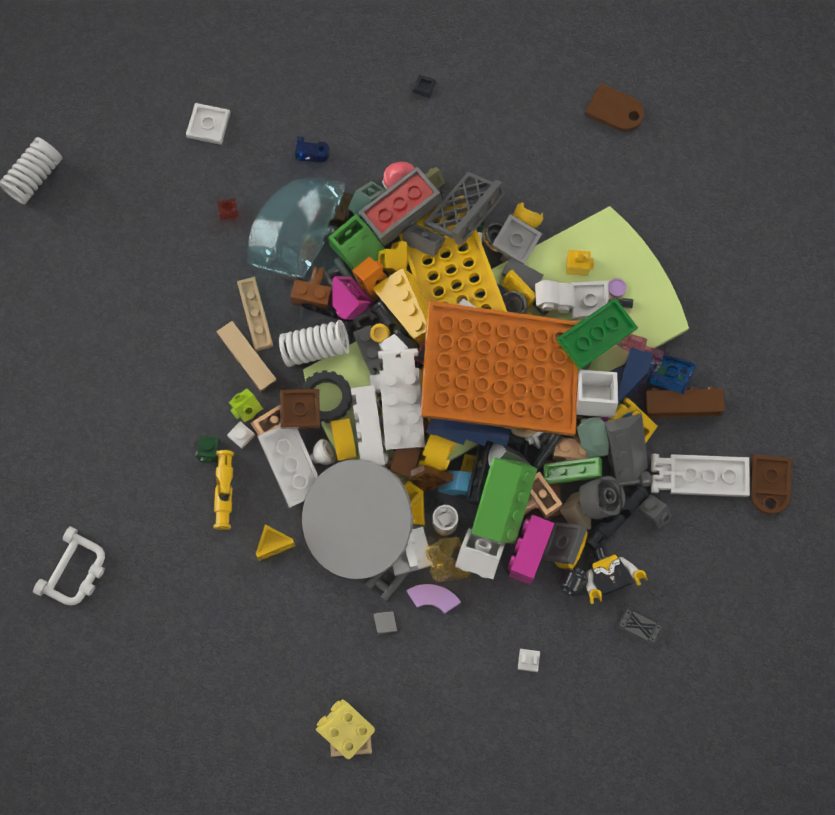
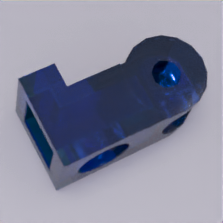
(311, 151)

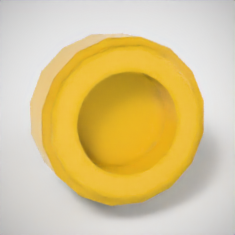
(379, 333)

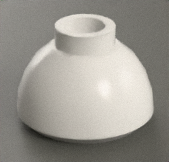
(323, 453)

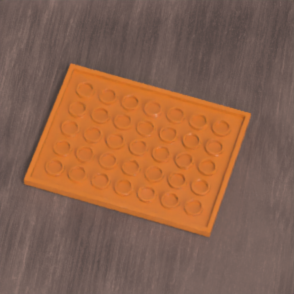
(498, 369)

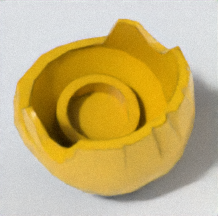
(529, 217)

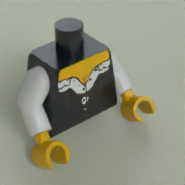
(610, 575)

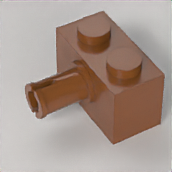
(312, 291)

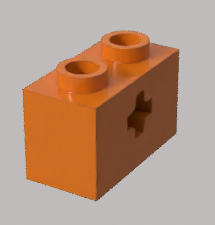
(368, 275)

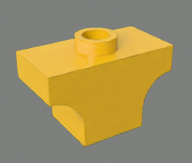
(394, 258)

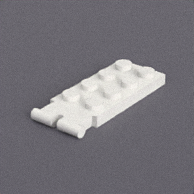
(401, 400)
(701, 475)

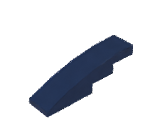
(463, 431)

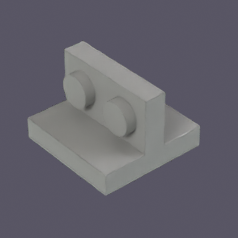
(516, 240)

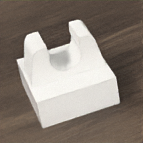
(528, 660)

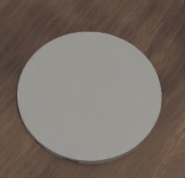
(357, 519)

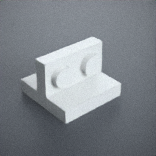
(414, 555)

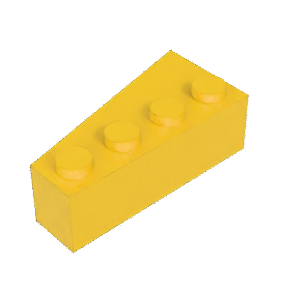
(405, 302)

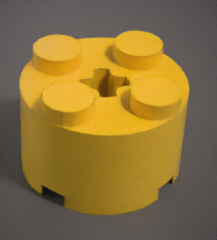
(436, 452)

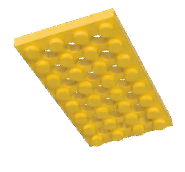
(462, 274)

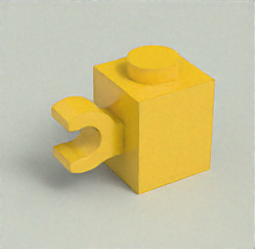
(579, 262)

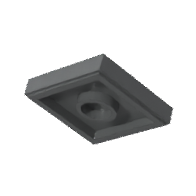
(564, 543)

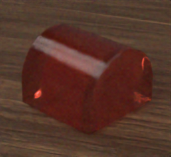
(227, 209)

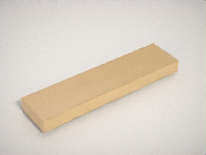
(255, 314)

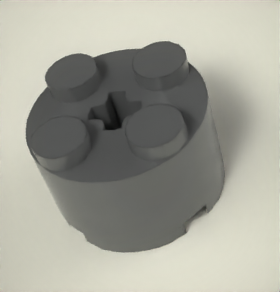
(601, 498)

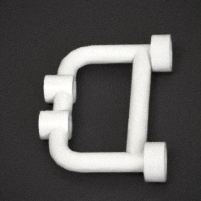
(86, 587)

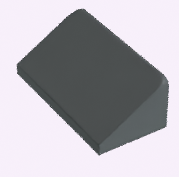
(423, 239)

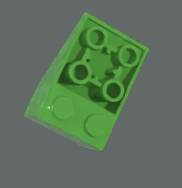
(355, 242)

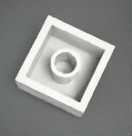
(479, 555)

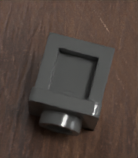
(655, 510)

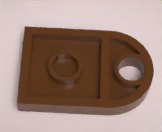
(614, 108)
(770, 481)

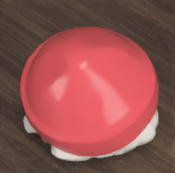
(395, 172)

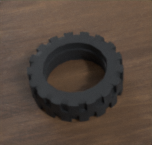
(334, 378)

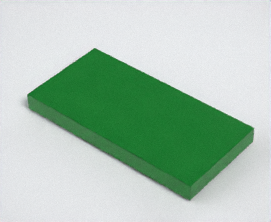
(597, 334)

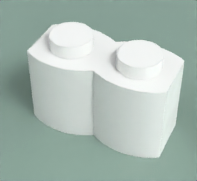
(555, 296)

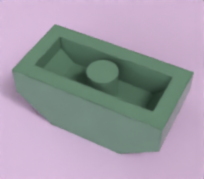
(593, 437)

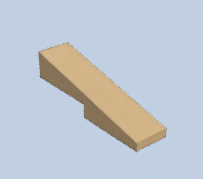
(246, 356)

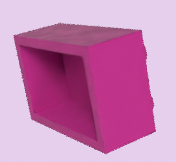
(530, 549)

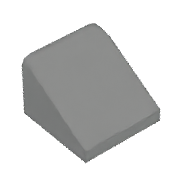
(385, 622)

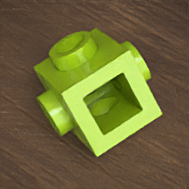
(245, 405)

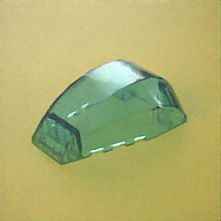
(293, 225)

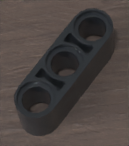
(313, 315)

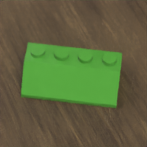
(504, 500)

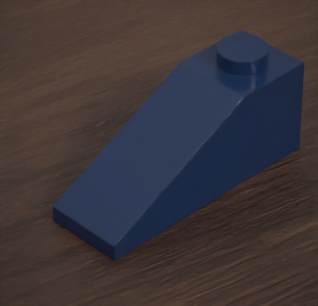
(634, 372)

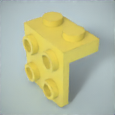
(345, 729)

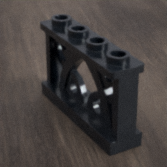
(481, 467)

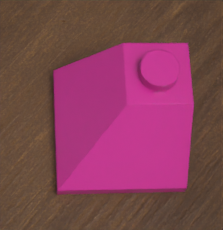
(349, 298)

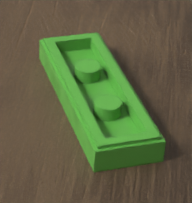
(573, 470)

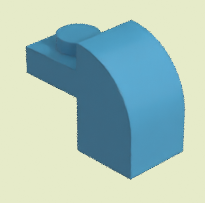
(458, 485)

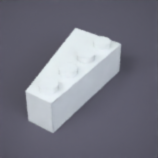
(368, 425)

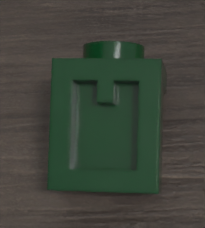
(207, 449)

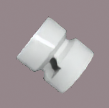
(445, 520)

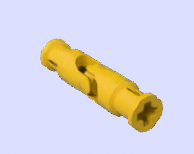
(224, 476)

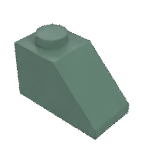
(364, 196)

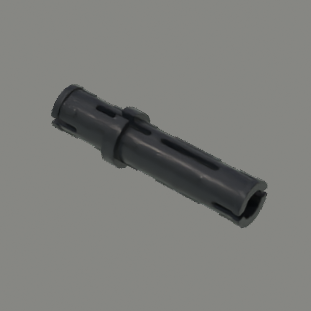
(545, 450)

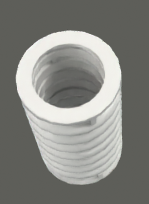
(34, 172)
(314, 343)

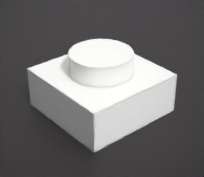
(241, 435)

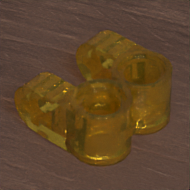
(444, 565)

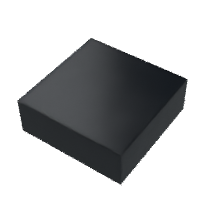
(424, 86)

